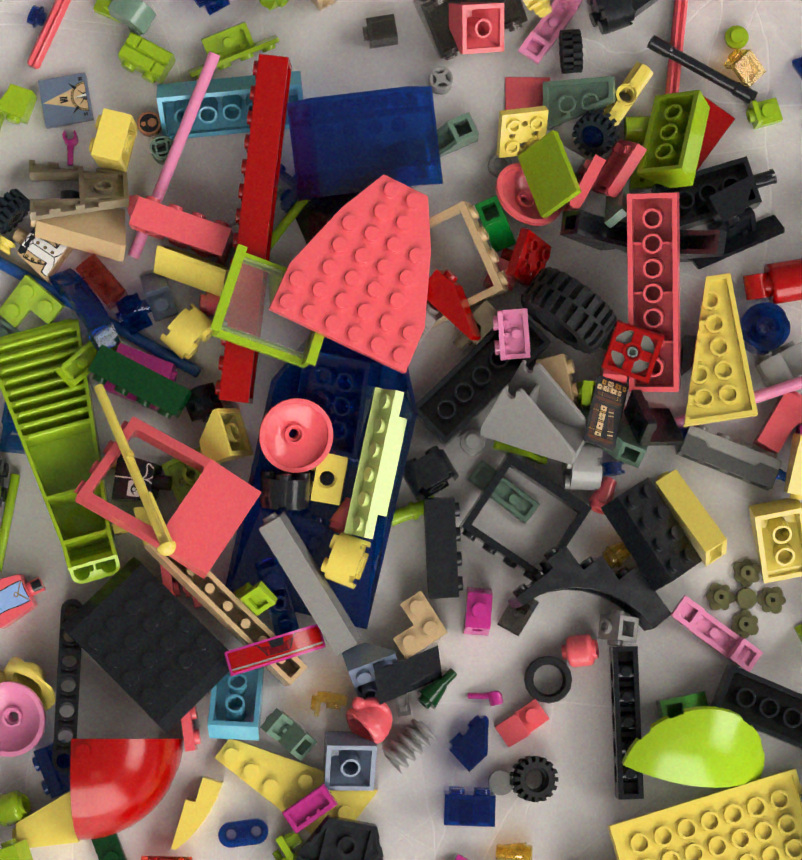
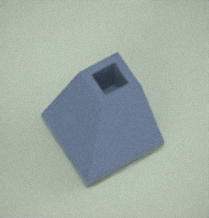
(363, 662)

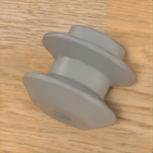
(472, 442)

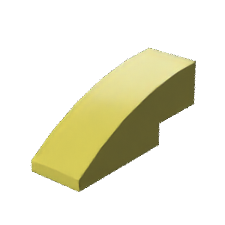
(197, 810)

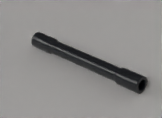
(668, 51)

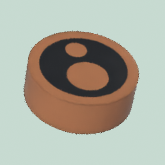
(149, 124)

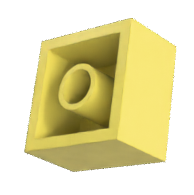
(113, 140)

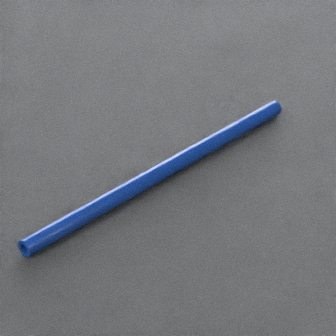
(137, 338)

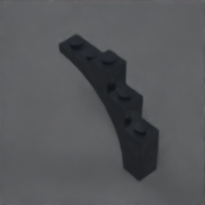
(593, 232)
(625, 588)

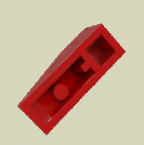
(451, 301)

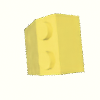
(778, 538)

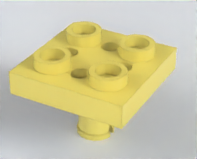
(514, 123)

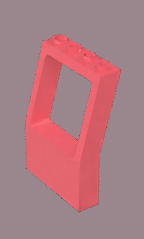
(202, 520)

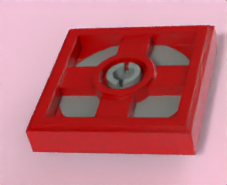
(633, 351)

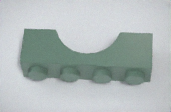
(457, 134)

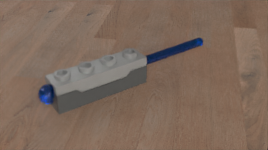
(730, 457)

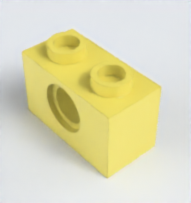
(332, 493)

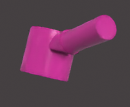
(70, 146)
(494, 697)

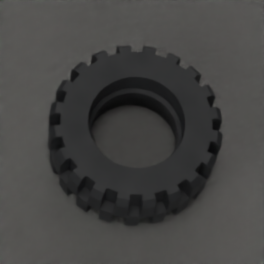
(568, 310)

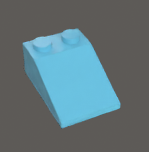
(237, 706)

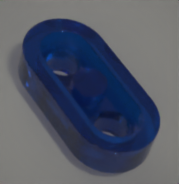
(244, 833)

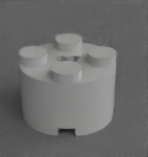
(585, 471)

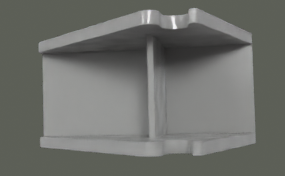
(536, 416)

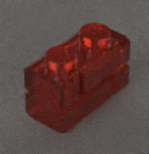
(101, 281)

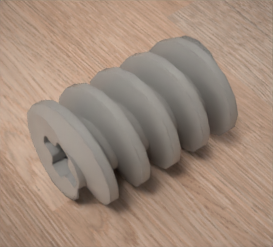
(408, 744)

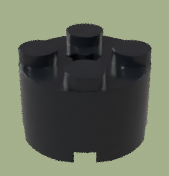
(611, 14)
(429, 473)
(284, 490)

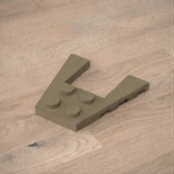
(97, 190)

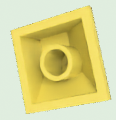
(225, 436)

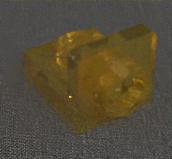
(745, 66)
(332, 701)

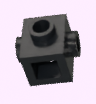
(202, 402)

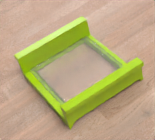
(245, 318)

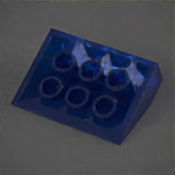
(345, 390)

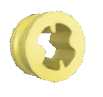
(6, 245)

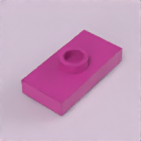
(309, 808)

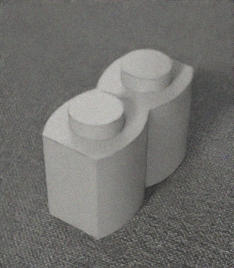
(781, 366)

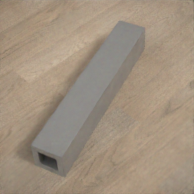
(309, 582)

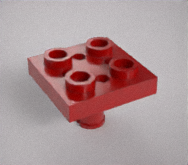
(527, 257)

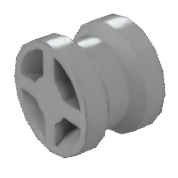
(438, 76)

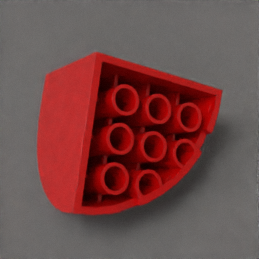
(119, 782)

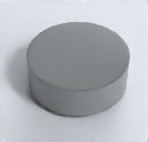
(497, 164)
(500, 782)

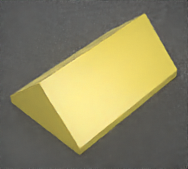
(190, 269)

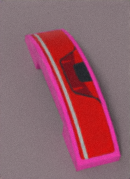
(274, 649)

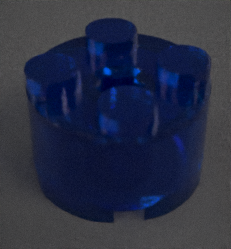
(775, 323)

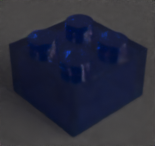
(469, 807)

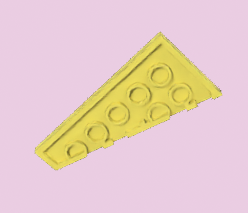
(720, 369)
(287, 780)

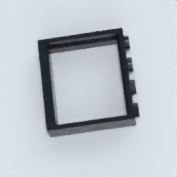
(541, 481)

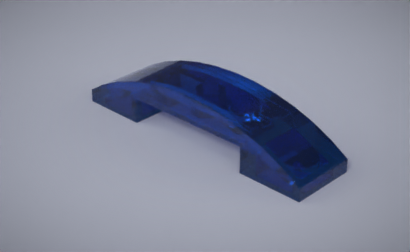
(87, 306)

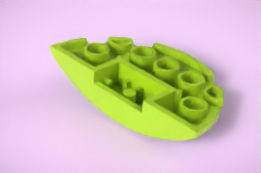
(699, 749)

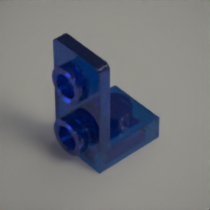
(289, 197)

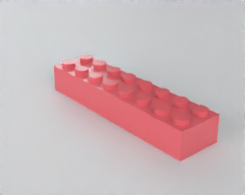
(655, 281)

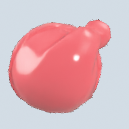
(369, 719)

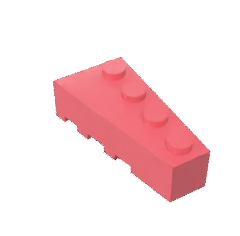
(182, 228)

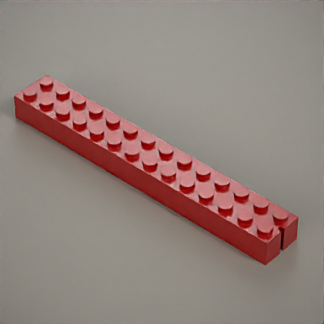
(258, 202)

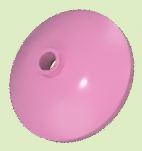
(25, 732)

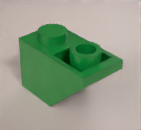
(495, 223)

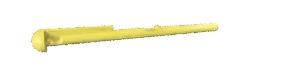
(166, 546)

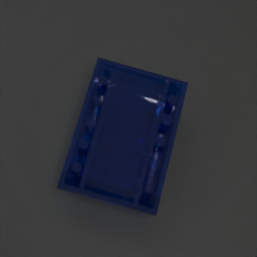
(359, 136)

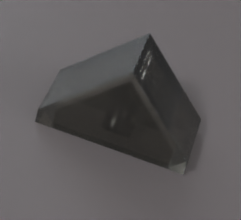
(516, 619)

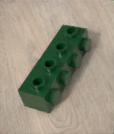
(140, 382)

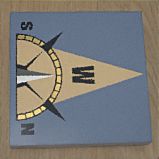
(65, 100)

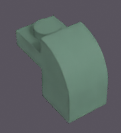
(133, 13)
(288, 734)

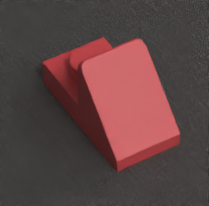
(522, 723)

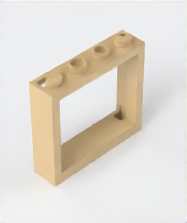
(488, 255)

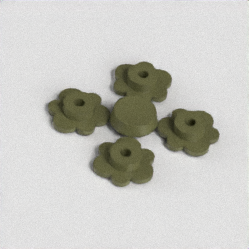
(746, 598)

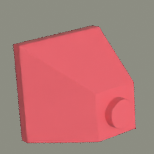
(477, 26)

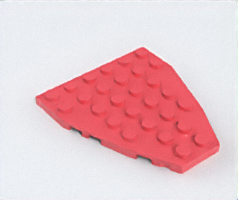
(365, 275)

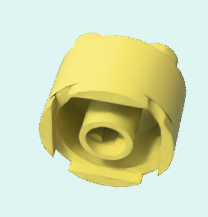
(187, 332)
(346, 559)

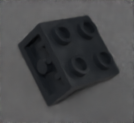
(651, 425)

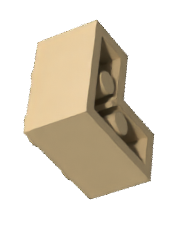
(425, 626)

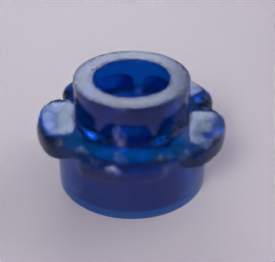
(36, 16)

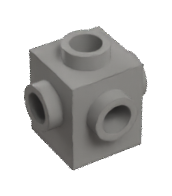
(618, 628)

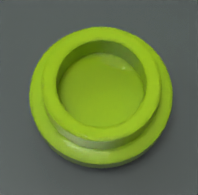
(736, 37)

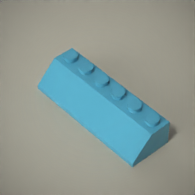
(222, 108)

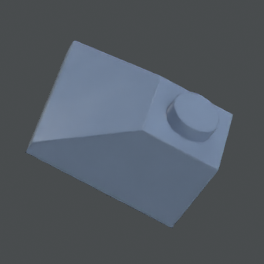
(349, 762)

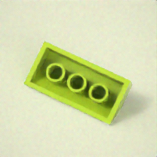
(674, 138)

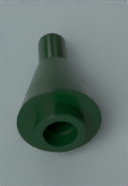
(432, 693)

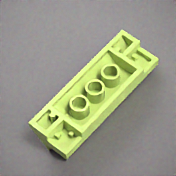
(377, 463)

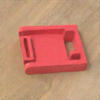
(618, 168)
(589, 173)

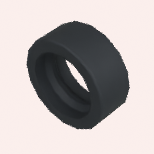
(566, 683)

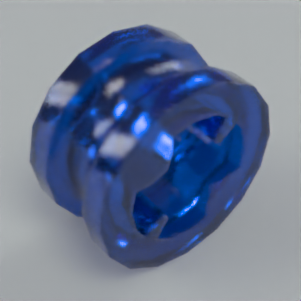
(613, 468)

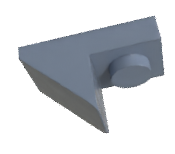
(159, 296)

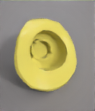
(33, 677)

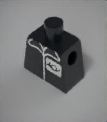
(124, 487)

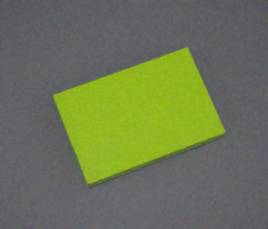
(549, 174)

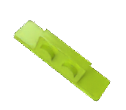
(233, 44)

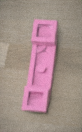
(548, 29)
(716, 634)

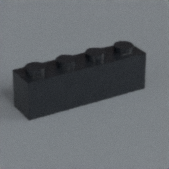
(441, 547)

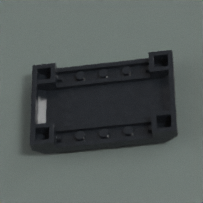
(149, 644)

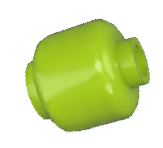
(13, 807)

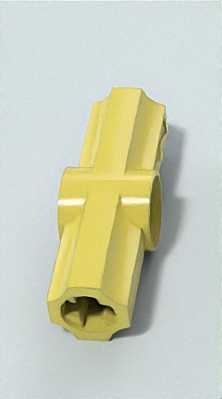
(633, 86)

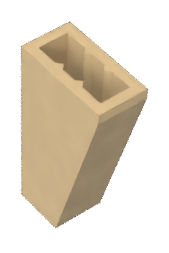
(91, 232)

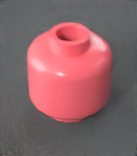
(580, 650)

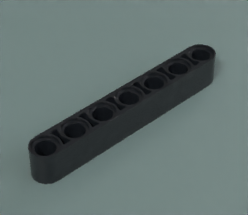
(66, 698)

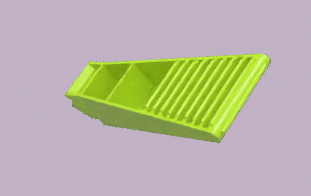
(59, 440)

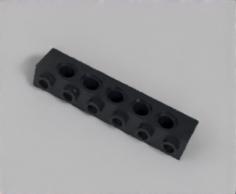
(625, 718)

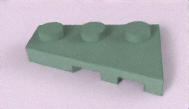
(575, 97)

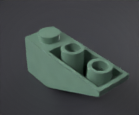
(626, 445)

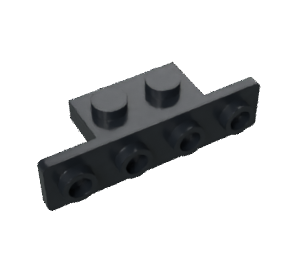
(743, 235)

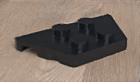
(342, 840)

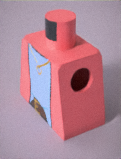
(17, 598)

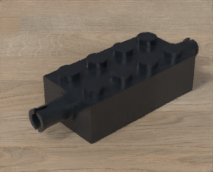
(711, 180)

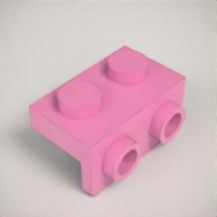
(513, 334)

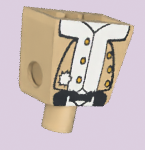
(41, 254)

